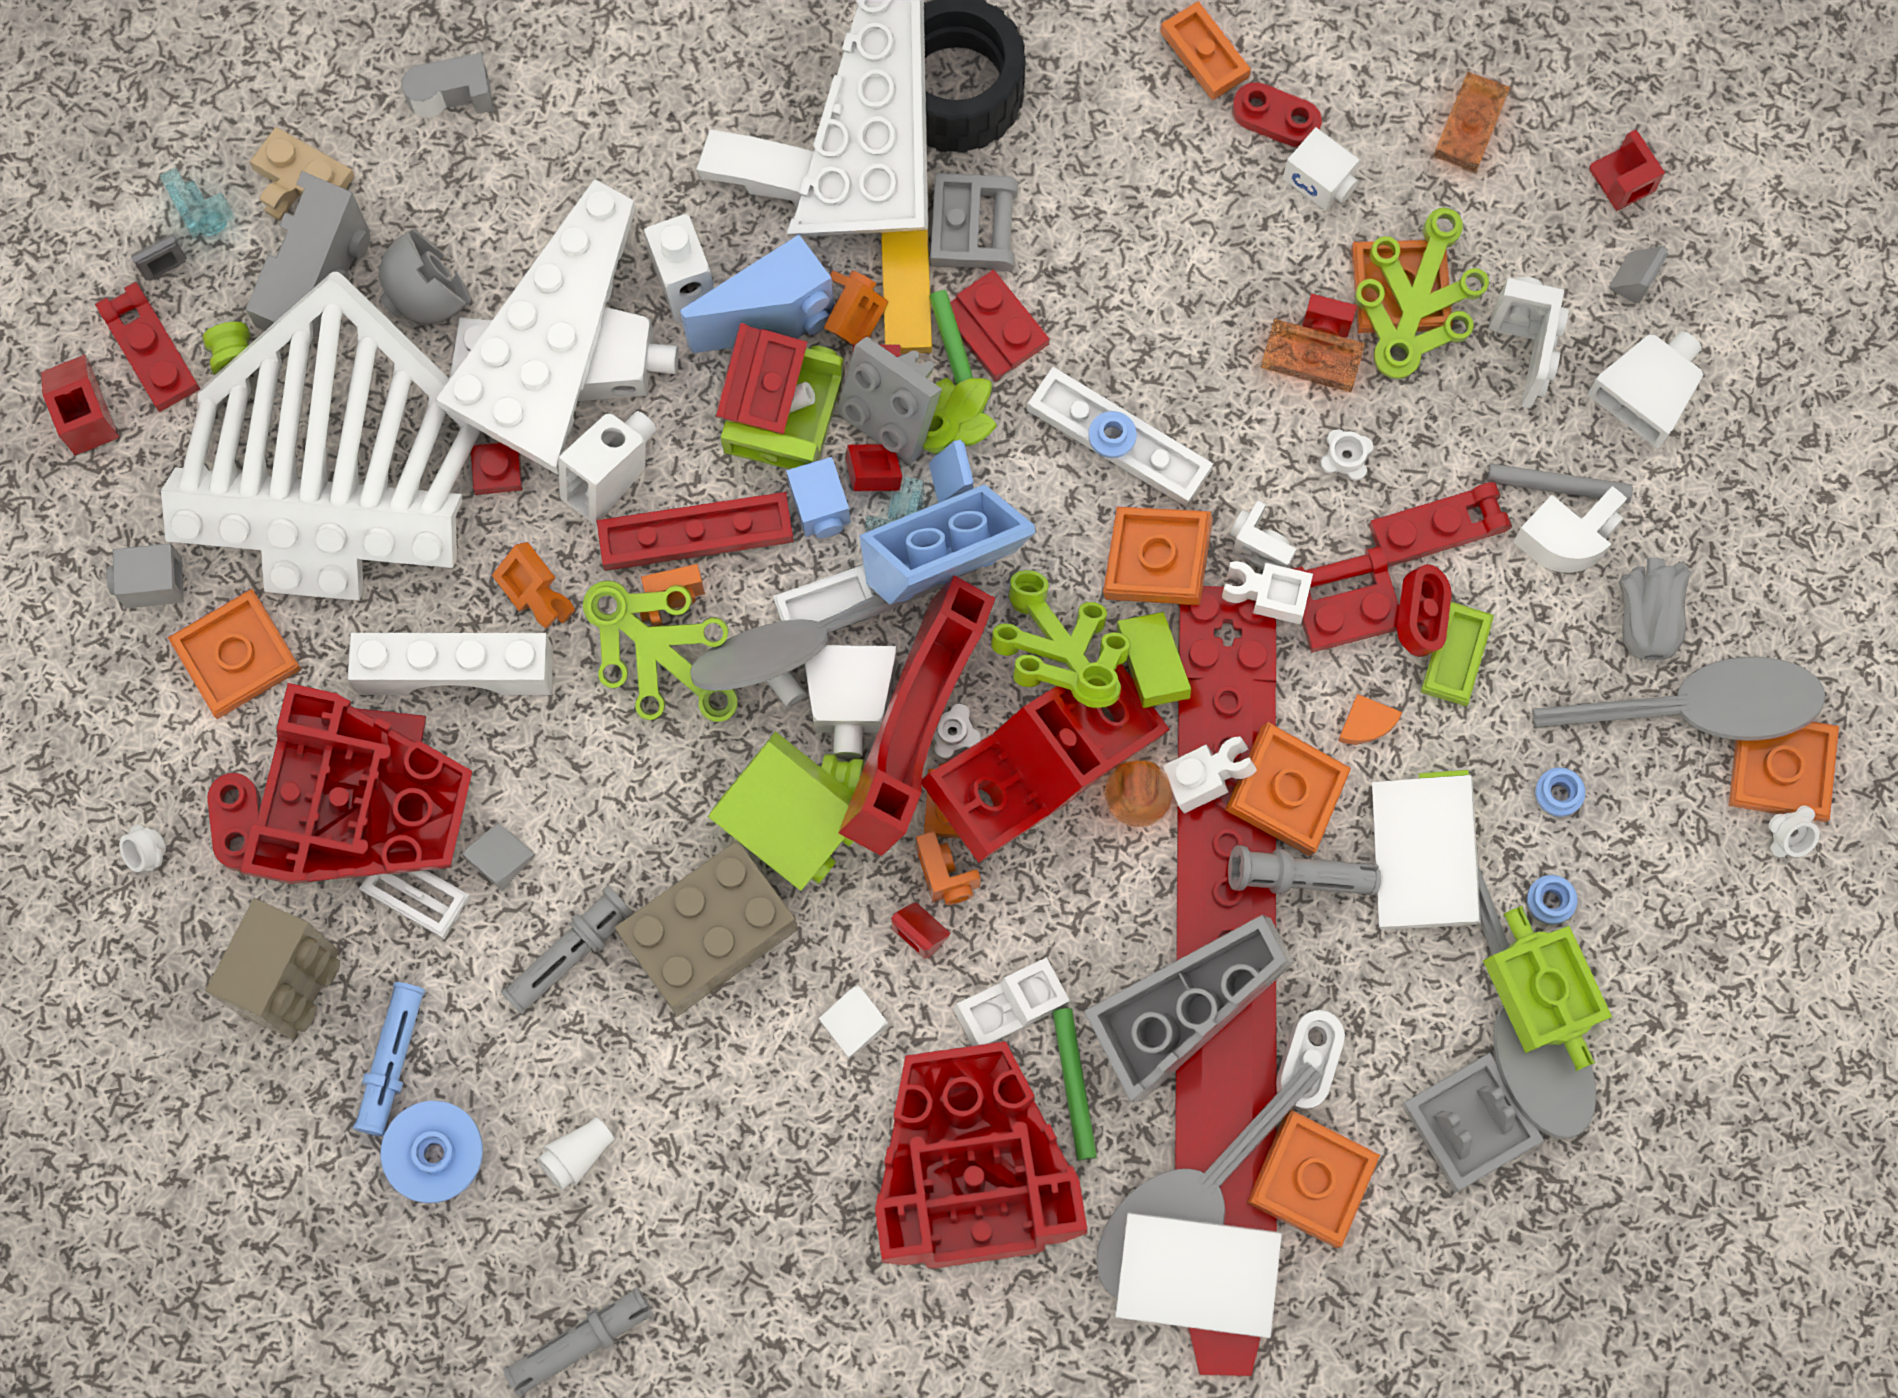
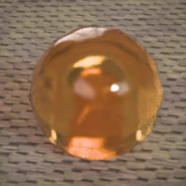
(1138, 793)

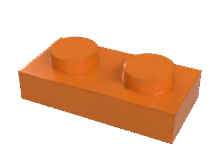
(1205, 50)

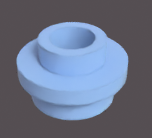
(1112, 447)
(1567, 779)
(1562, 889)

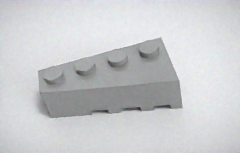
(1180, 1008)

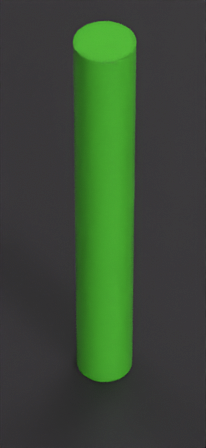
(950, 336)
(1074, 1084)

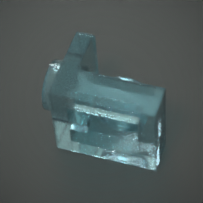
(199, 215)
(901, 504)

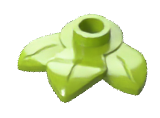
(960, 414)

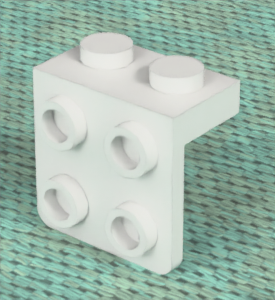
(1536, 313)

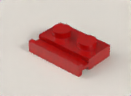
(996, 325)
(761, 379)

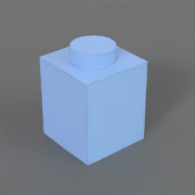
(819, 498)

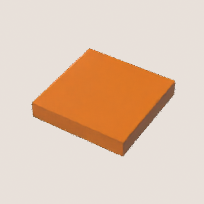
(1410, 258)
(1158, 555)
(234, 653)
(1786, 772)
(1291, 789)
(1313, 1179)

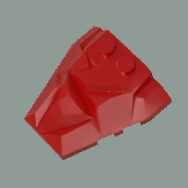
(351, 797)
(972, 1165)

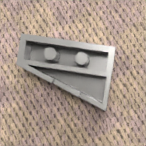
(319, 240)

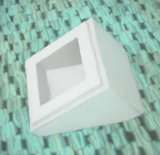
(854, 1021)

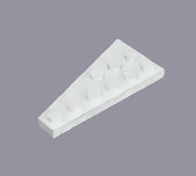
(872, 131)
(538, 349)

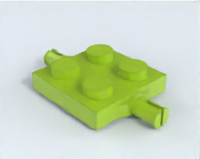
(1547, 988)

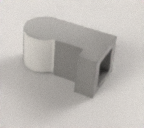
(448, 84)

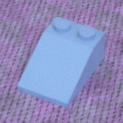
(777, 293)

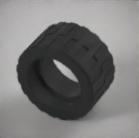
(985, 117)

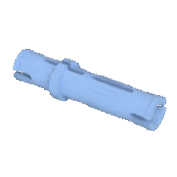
(389, 1059)

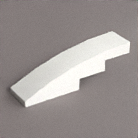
(757, 163)

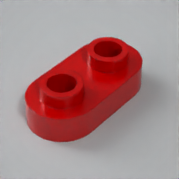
(1275, 115)
(1424, 610)
(232, 819)

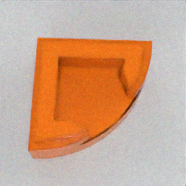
(1368, 721)

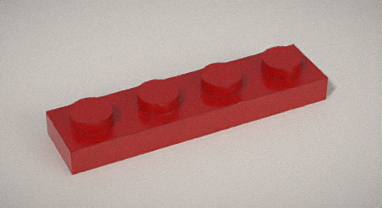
(694, 531)

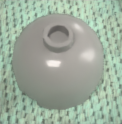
(419, 282)

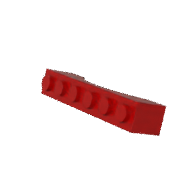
(895, 766)

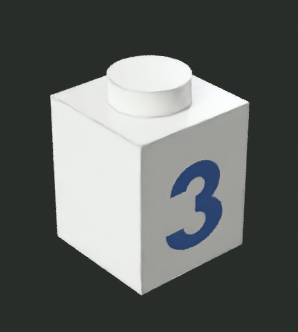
(1322, 170)

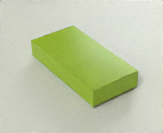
(1154, 660)
(1455, 666)

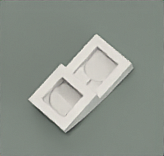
(1011, 1004)

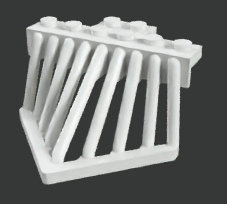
(309, 527)

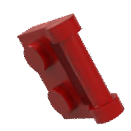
(1354, 613)

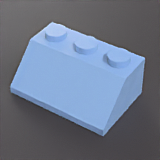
(941, 543)

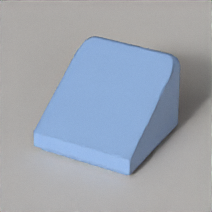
(951, 471)

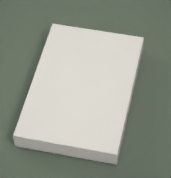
(1426, 852)
(1199, 1274)

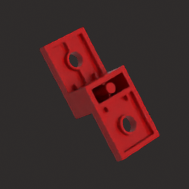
(1038, 764)

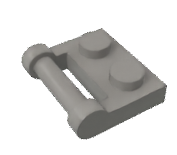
(957, 221)

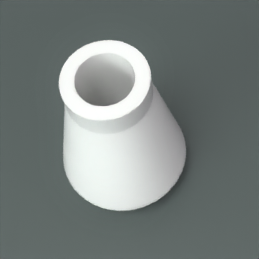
(573, 1154)

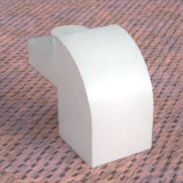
(1565, 541)

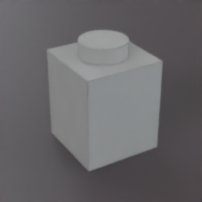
(146, 576)

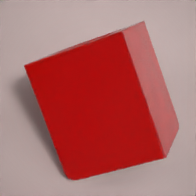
(1628, 172)

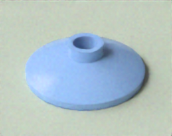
(406, 1147)

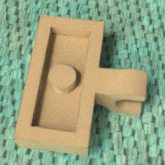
(282, 160)

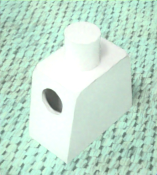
(678, 261)
(626, 357)
(1650, 385)
(603, 464)
(850, 693)

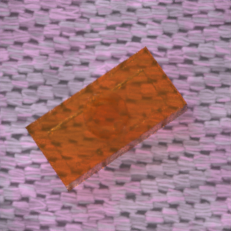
(1471, 121)
(1312, 355)

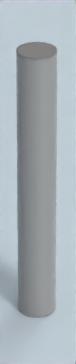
(1555, 482)

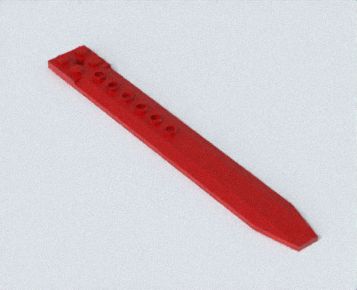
(1237, 1068)

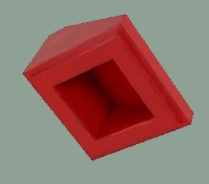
(919, 929)

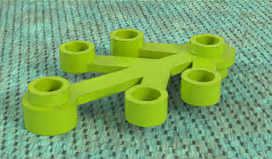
(1416, 300)
(652, 644)
(1090, 683)

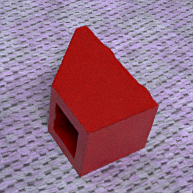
(77, 405)

